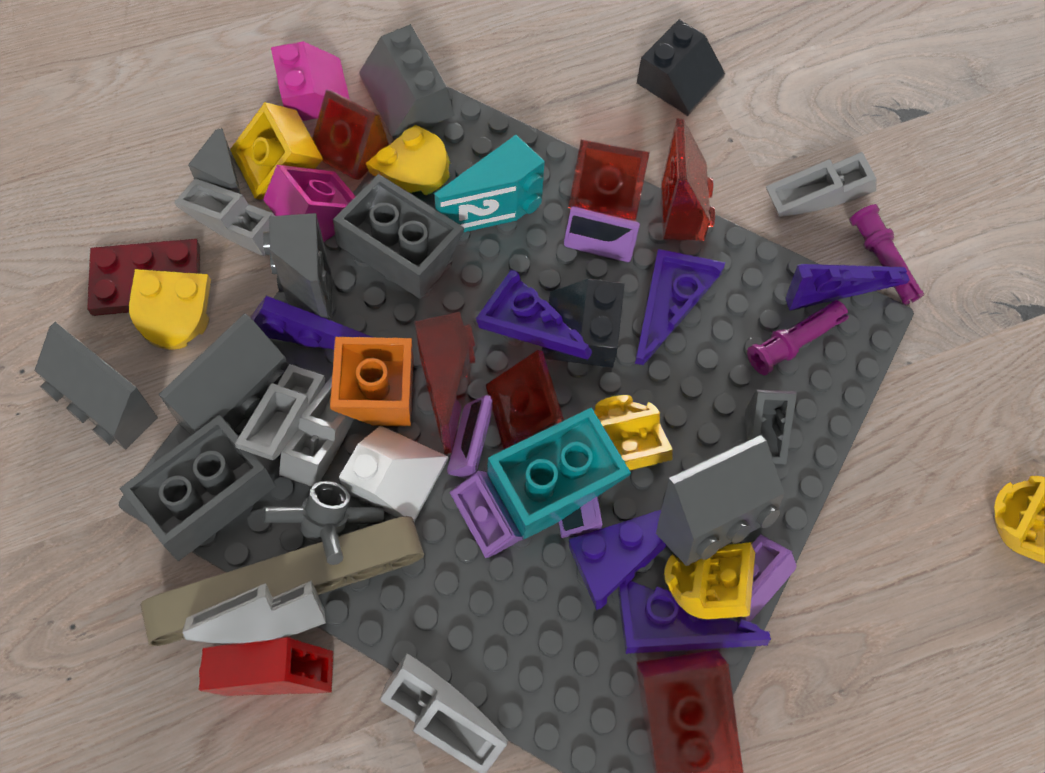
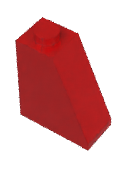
(266, 668)

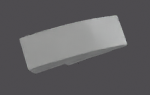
(823, 186)
(226, 214)
(279, 412)
(316, 440)
(257, 616)
(443, 715)

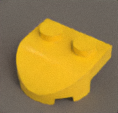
(413, 161)
(169, 306)
(634, 431)
(1021, 517)
(715, 585)

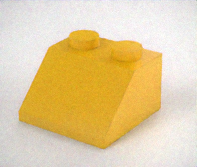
(273, 139)

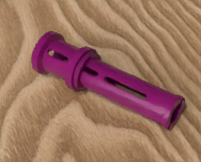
(880, 241)
(786, 343)

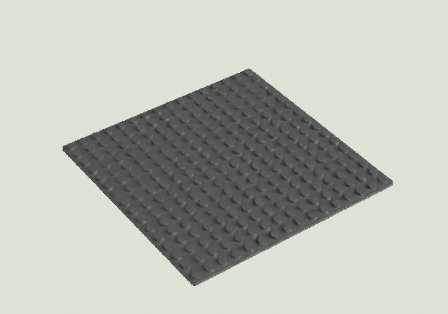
(521, 624)

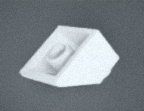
(392, 472)

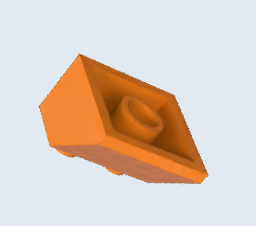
(373, 380)

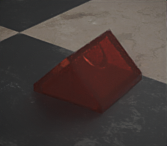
(348, 135)
(609, 179)
(524, 400)

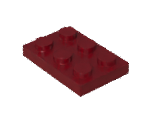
(114, 268)

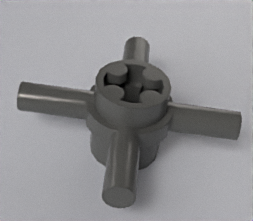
(324, 516)

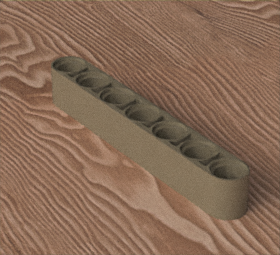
(364, 552)

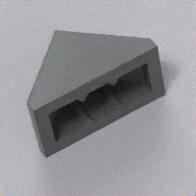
(215, 163)
(771, 416)

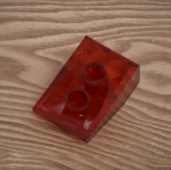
(685, 189)
(446, 357)
(690, 714)

